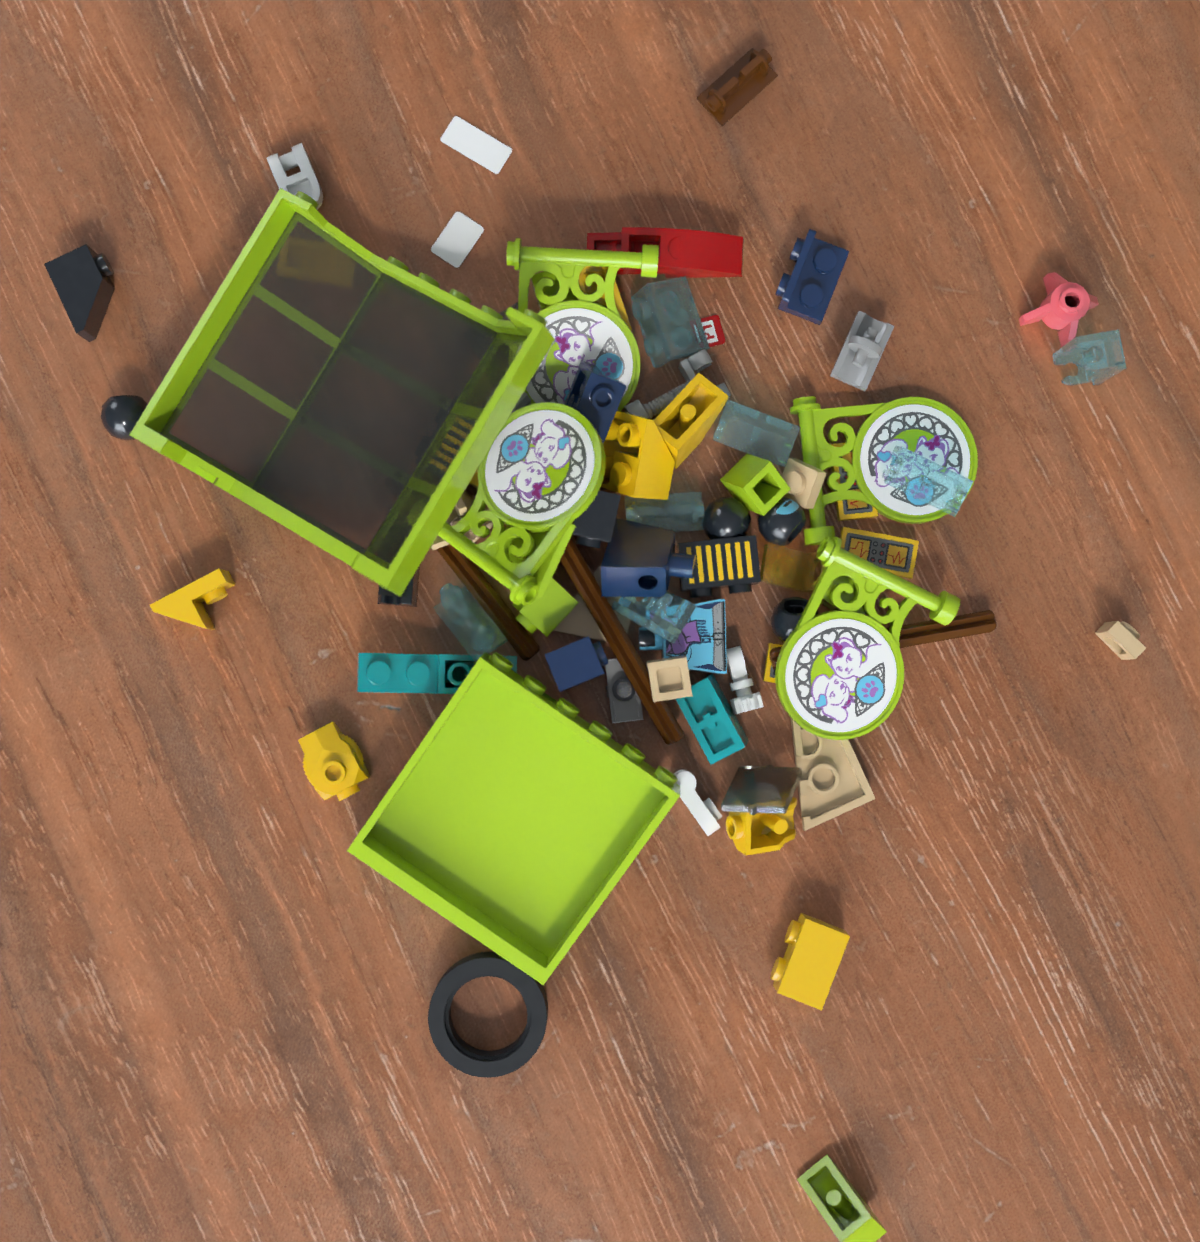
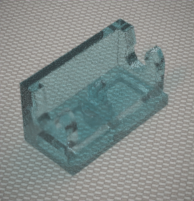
(1095, 355)
(756, 433)
(926, 480)
(659, 615)

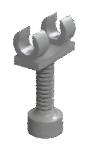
(688, 369)

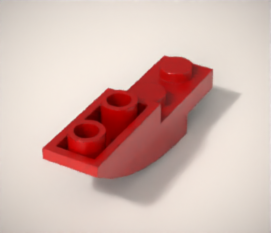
(680, 250)

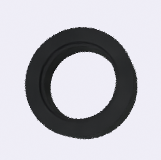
(473, 1060)

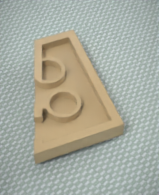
(830, 777)

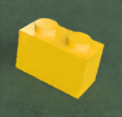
(809, 960)

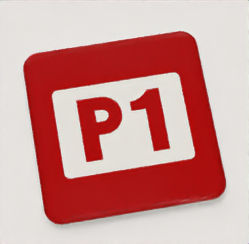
(713, 330)

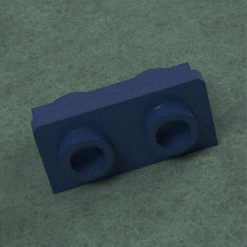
(813, 278)
(595, 397)

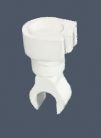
(741, 684)

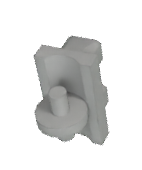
(861, 351)

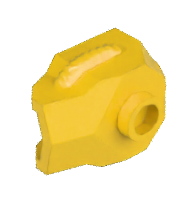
(333, 762)
(761, 831)

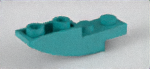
(414, 672)

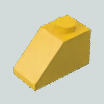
(690, 417)

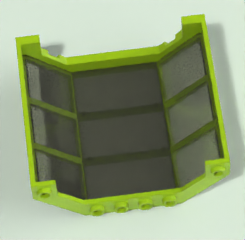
(342, 391)

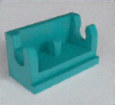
(713, 720)

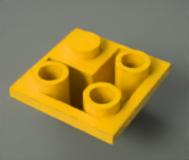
(637, 458)

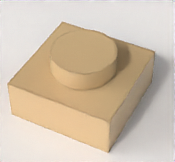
(804, 482)
(1121, 639)
(669, 678)

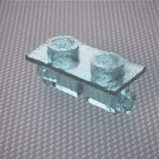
(678, 513)
(468, 621)

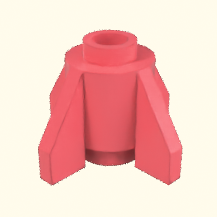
(1061, 307)

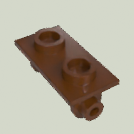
(738, 85)

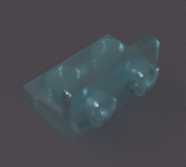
(668, 321)

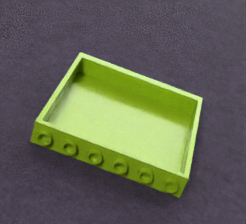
(515, 817)

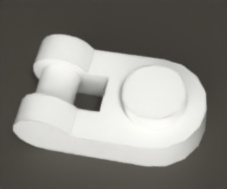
(303, 181)
(703, 811)

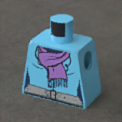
(700, 640)

